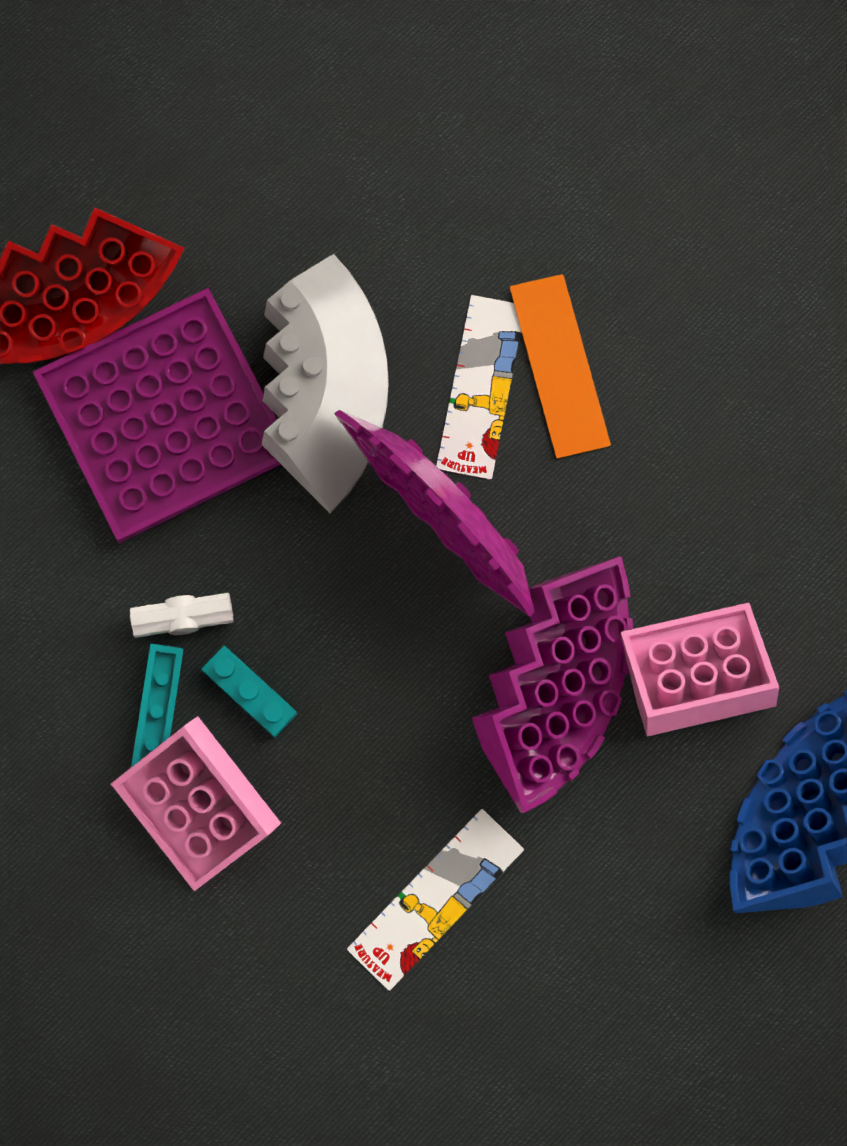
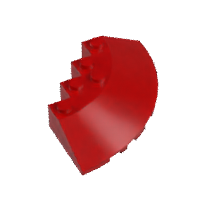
(78, 286)

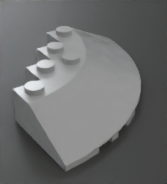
(326, 362)

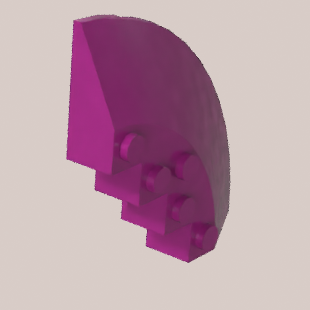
(443, 507)
(561, 684)

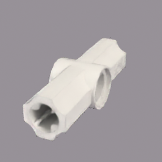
(181, 615)

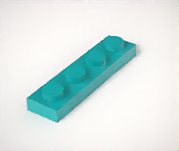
(157, 699)

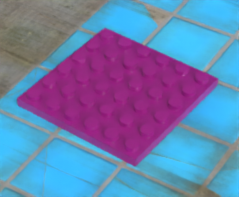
(161, 414)

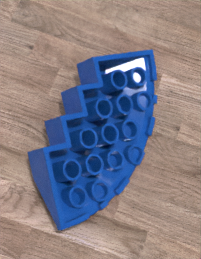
(796, 820)

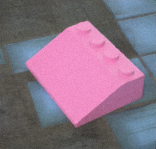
(699, 669)
(196, 803)

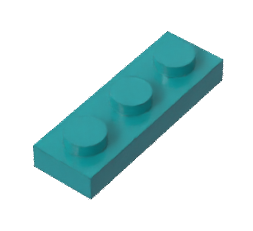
(249, 691)

